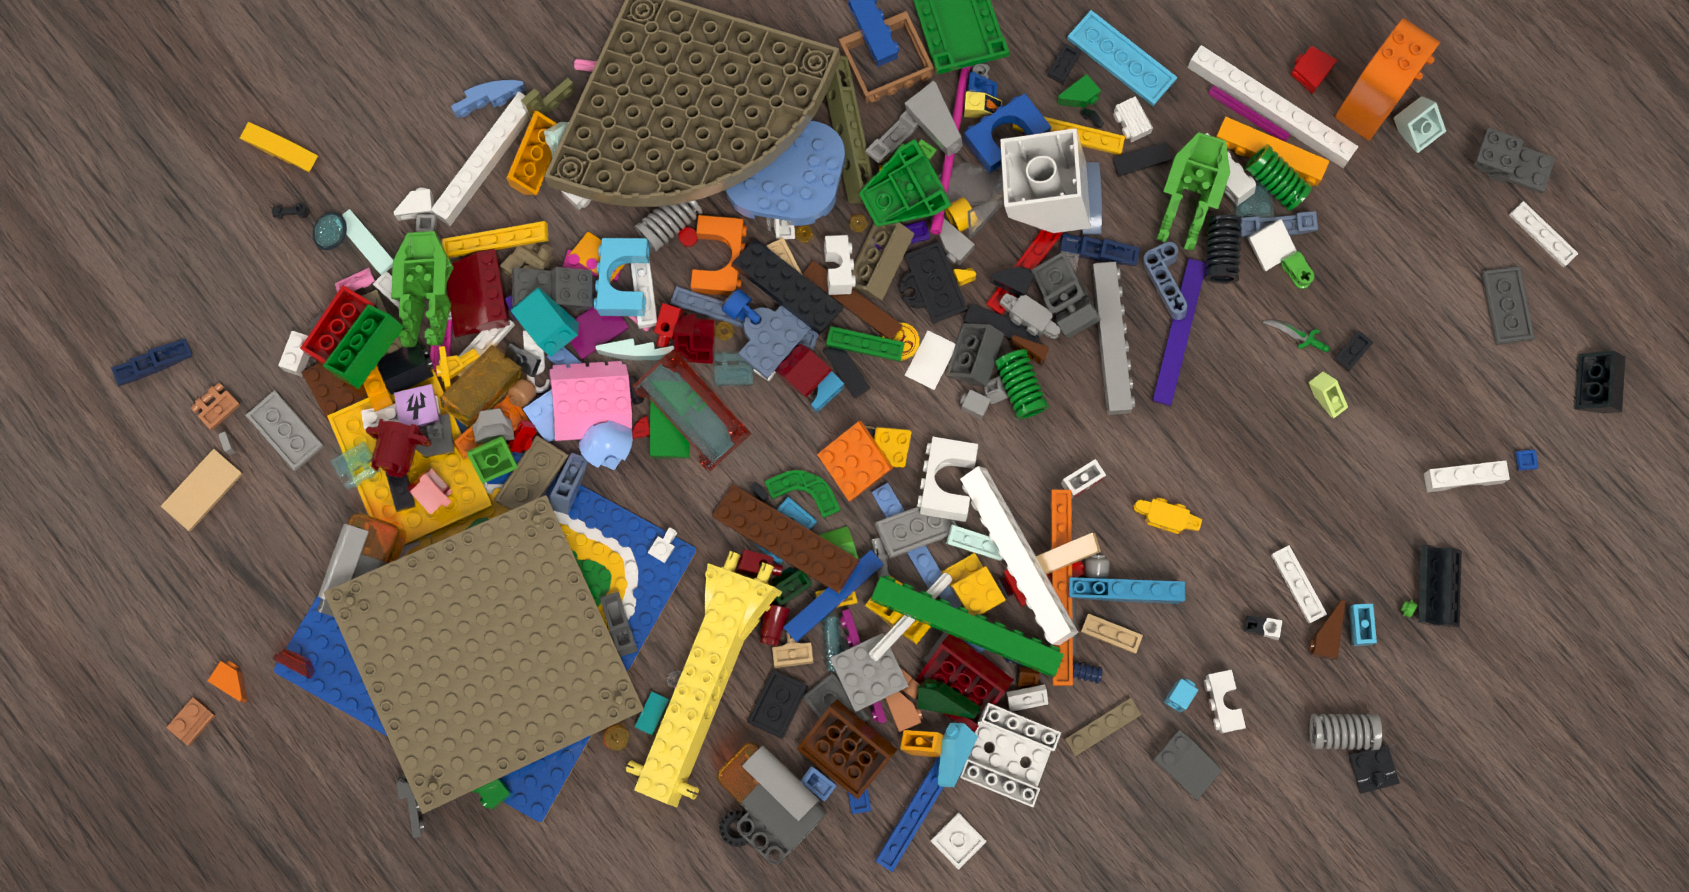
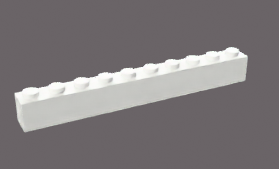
(1272, 106)
(1019, 556)

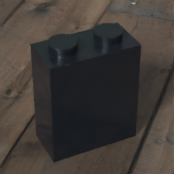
(405, 368)

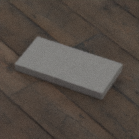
(285, 430)
(911, 531)

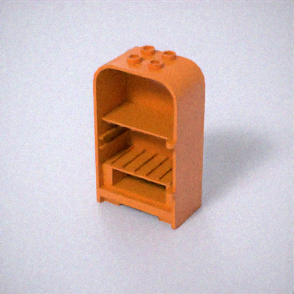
(1387, 78)

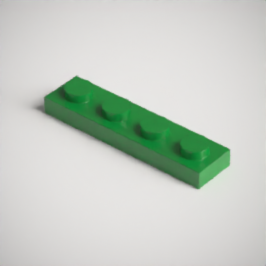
(865, 344)

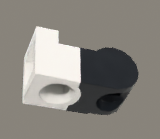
(1263, 627)

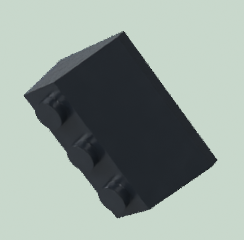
(1600, 382)

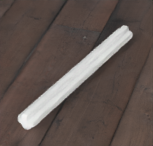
(905, 622)

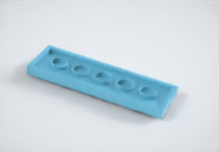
(1122, 58)

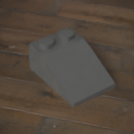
(1187, 764)

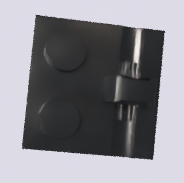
(1374, 769)

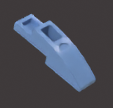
(495, 92)

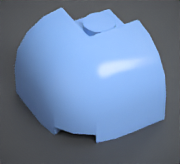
(606, 444)

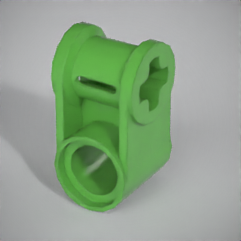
(1297, 267)

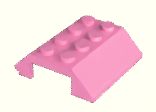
(589, 397)

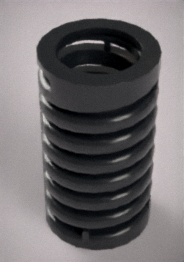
(1223, 249)

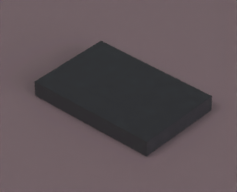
(777, 704)

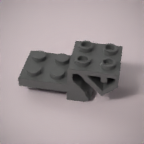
(1511, 162)
(566, 286)
(1065, 295)
(405, 791)

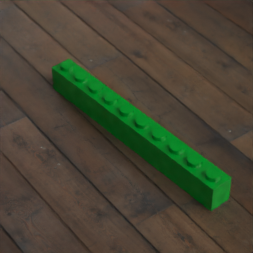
(967, 627)

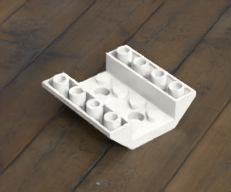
(1012, 739)

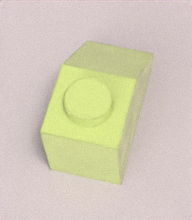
(1328, 394)

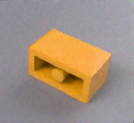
(377, 390)
(922, 743)

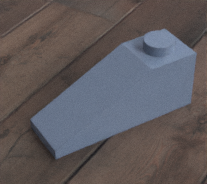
(568, 484)

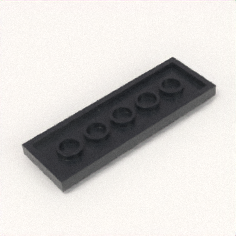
(787, 286)

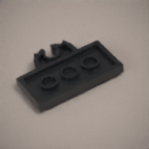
(933, 284)

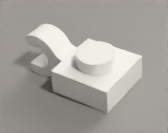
(662, 547)

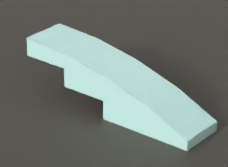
(367, 243)
(628, 350)

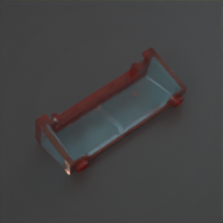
(692, 408)

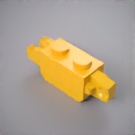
(1167, 516)

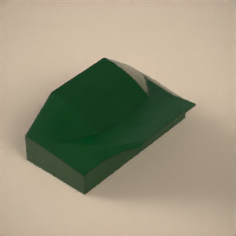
(792, 584)

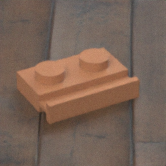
(191, 721)

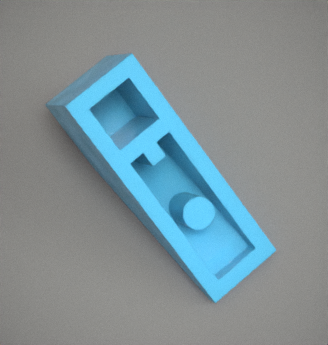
(954, 753)

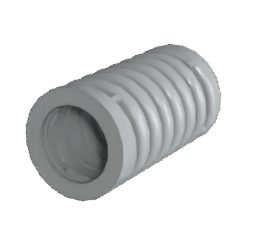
(657, 217)
(1343, 735)

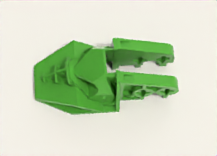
(1201, 168)
(421, 272)

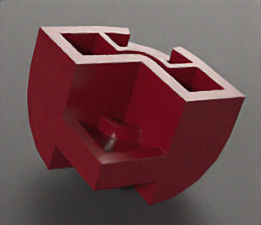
(695, 339)

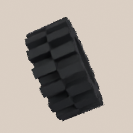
(725, 832)

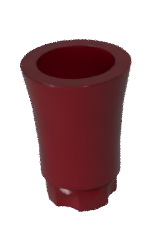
(773, 624)

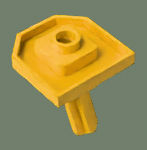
(453, 365)

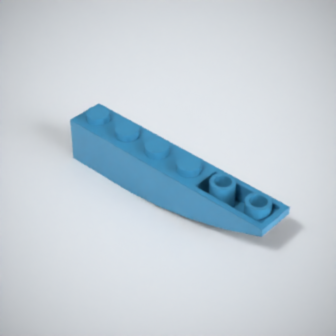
(1127, 590)

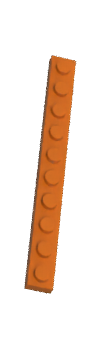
(1061, 534)

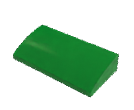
(665, 437)

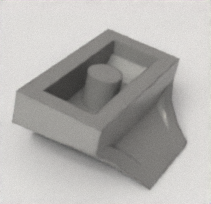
(492, 425)

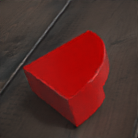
(641, 428)

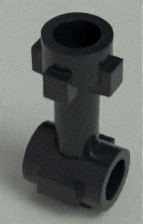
(300, 209)

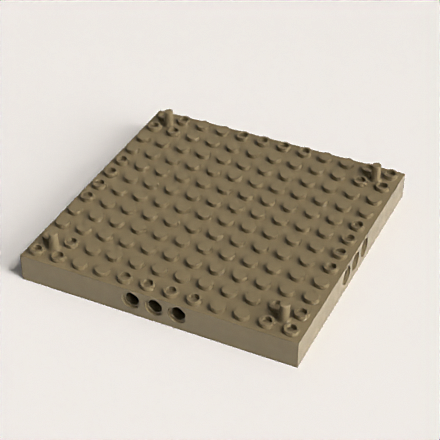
(483, 653)

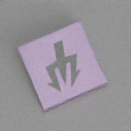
(417, 406)

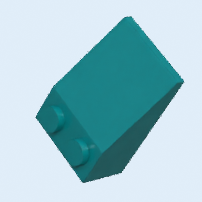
(545, 321)

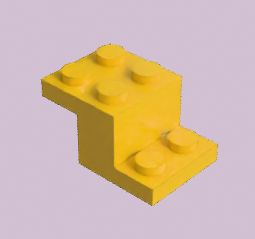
(974, 586)
(913, 633)

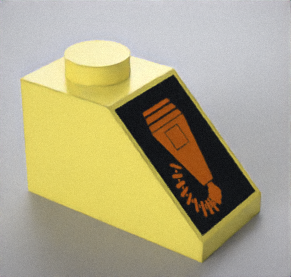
(980, 105)

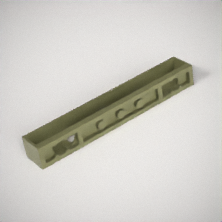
(848, 125)

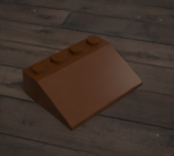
(847, 749)

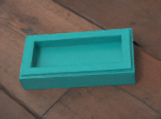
(652, 713)

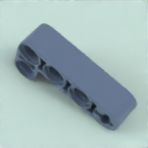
(1168, 283)

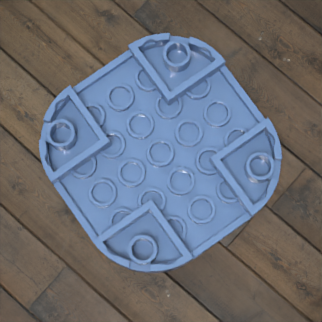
(798, 183)

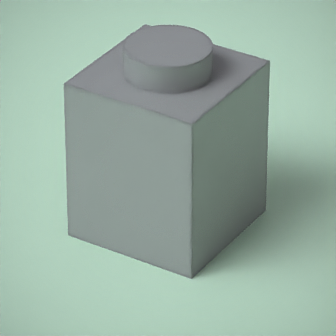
(975, 404)

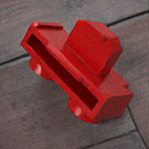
(523, 437)

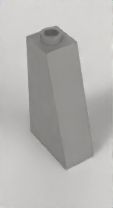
(934, 118)

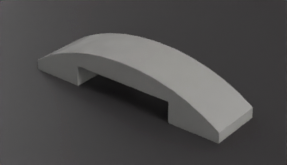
(891, 140)

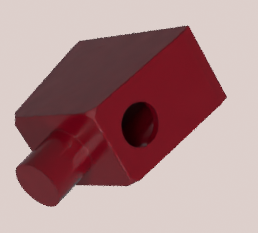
(750, 560)

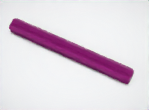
(1248, 113)

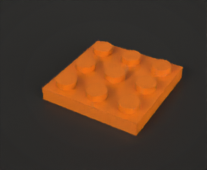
(855, 461)

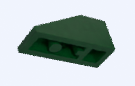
(942, 698)

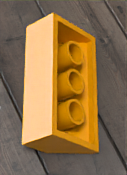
(532, 157)

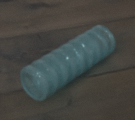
(832, 639)

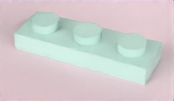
(973, 542)

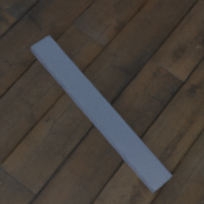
(712, 308)

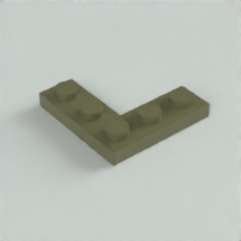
(534, 102)

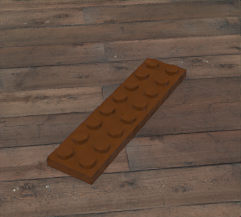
(786, 539)

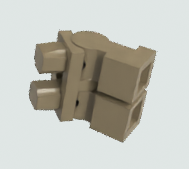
(530, 255)

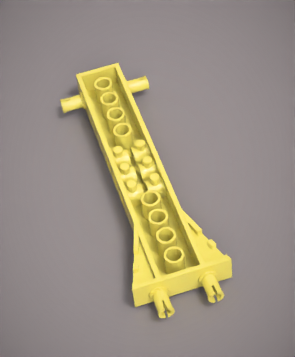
(731, 614)

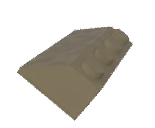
(877, 267)

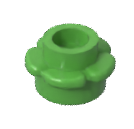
(1408, 608)

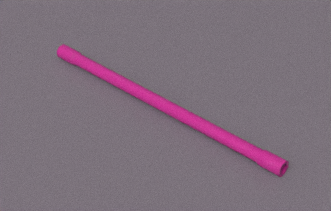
(937, 221)

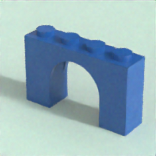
(1018, 112)

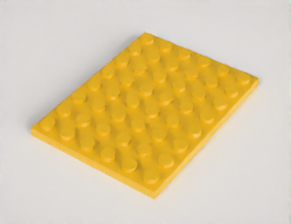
(468, 493)

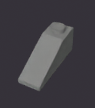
(954, 243)

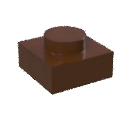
(1028, 677)

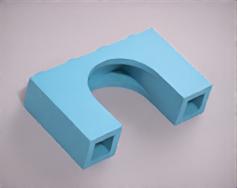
(613, 254)

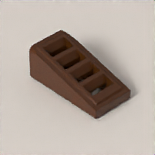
(1036, 351)

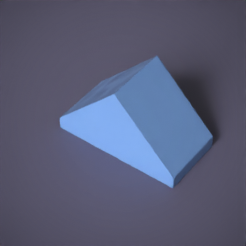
(818, 783)

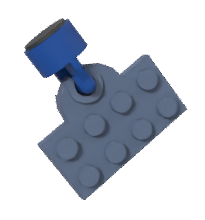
(769, 333)

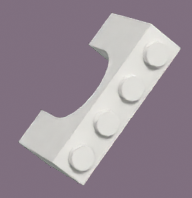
(934, 500)

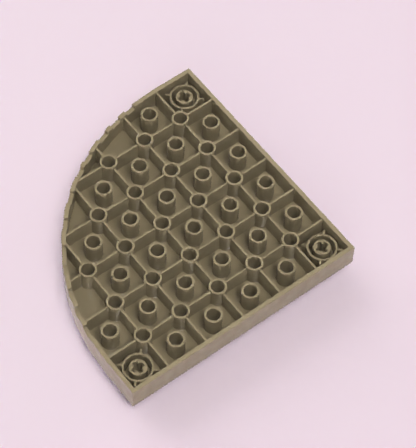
(687, 105)

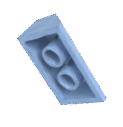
(542, 415)

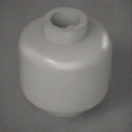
(1096, 566)

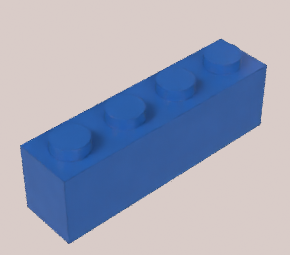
(874, 30)

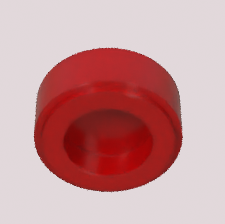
(688, 237)

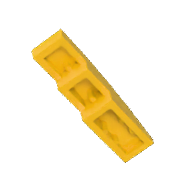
(278, 147)

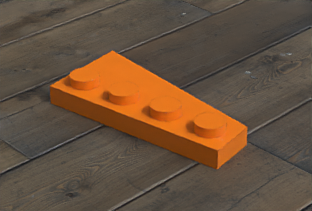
(514, 413)

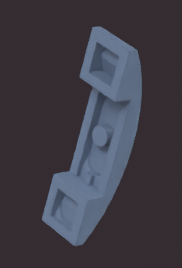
(1095, 199)
(1295, 224)

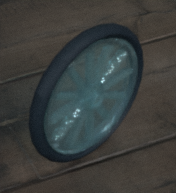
(329, 231)

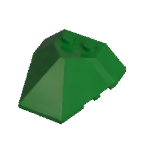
(905, 188)

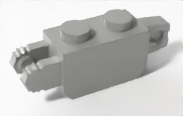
(1031, 315)

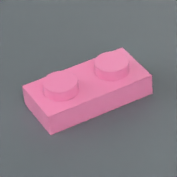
(361, 279)

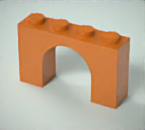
(731, 233)

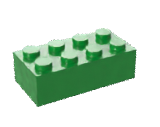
(363, 346)

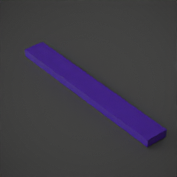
(1179, 334)

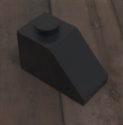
(1013, 280)

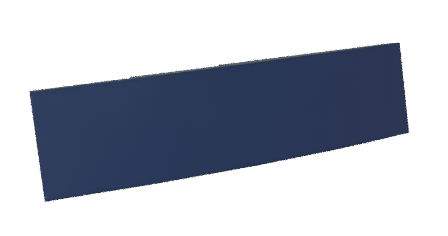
(1100, 250)
(151, 362)

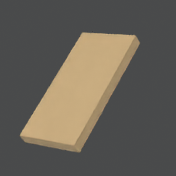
(201, 490)

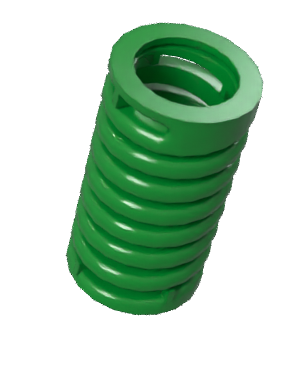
(1291, 191)
(1025, 382)

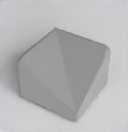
(426, 222)
(995, 390)

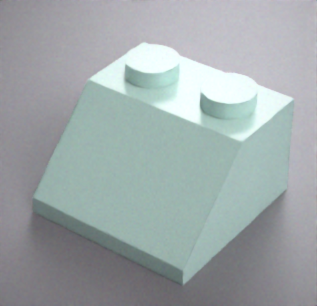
(1420, 123)

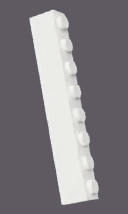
(481, 162)

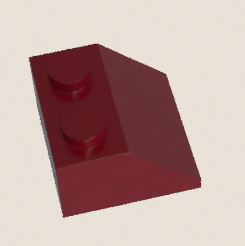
(803, 370)

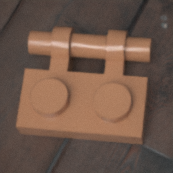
(218, 410)

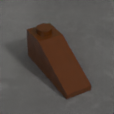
(1327, 638)

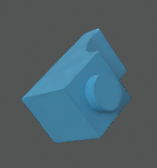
(827, 391)

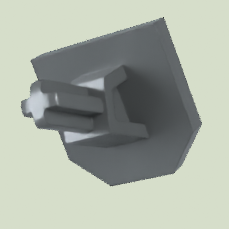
(440, 436)

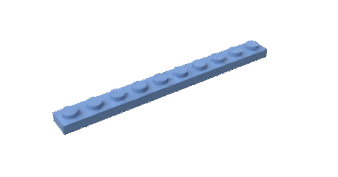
(920, 557)

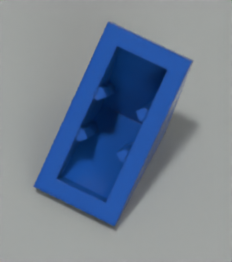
(981, 84)

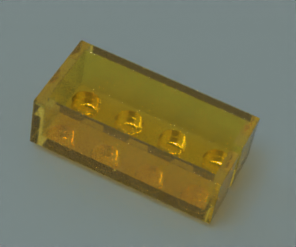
(480, 386)

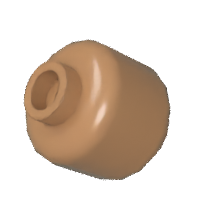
(522, 393)

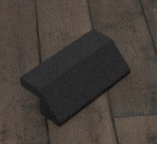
(1440, 586)

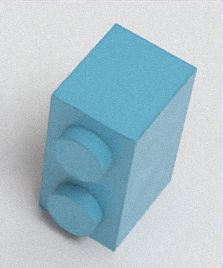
(1362, 625)
(1181, 695)

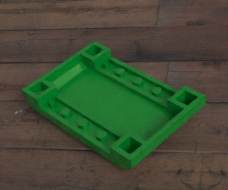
(960, 33)

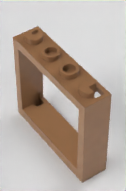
(895, 22)

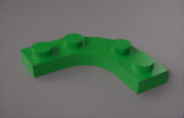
(806, 482)

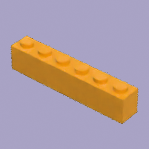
(1248, 141)

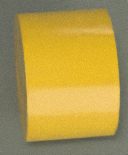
(958, 214)

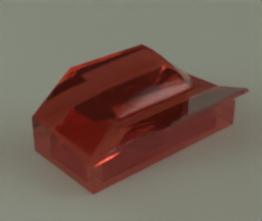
(295, 662)

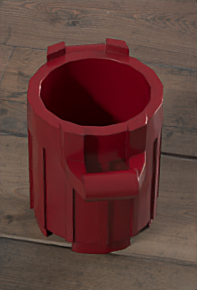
(395, 446)

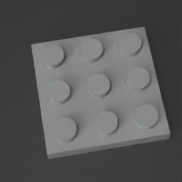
(867, 679)

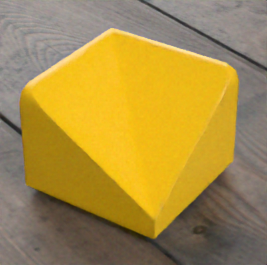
(964, 276)

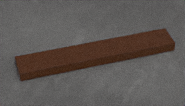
(856, 304)

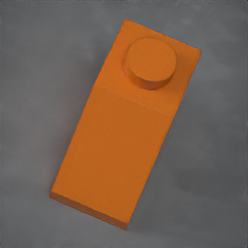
(229, 680)

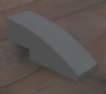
(619, 624)

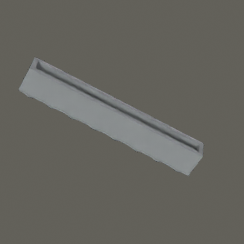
(1111, 338)

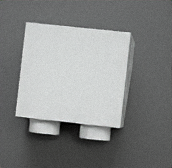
(1046, 181)

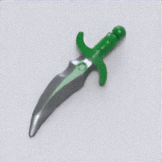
(1296, 333)

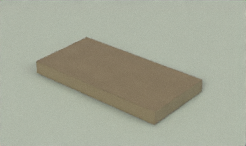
(533, 476)

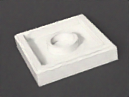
(1271, 244)
(958, 841)

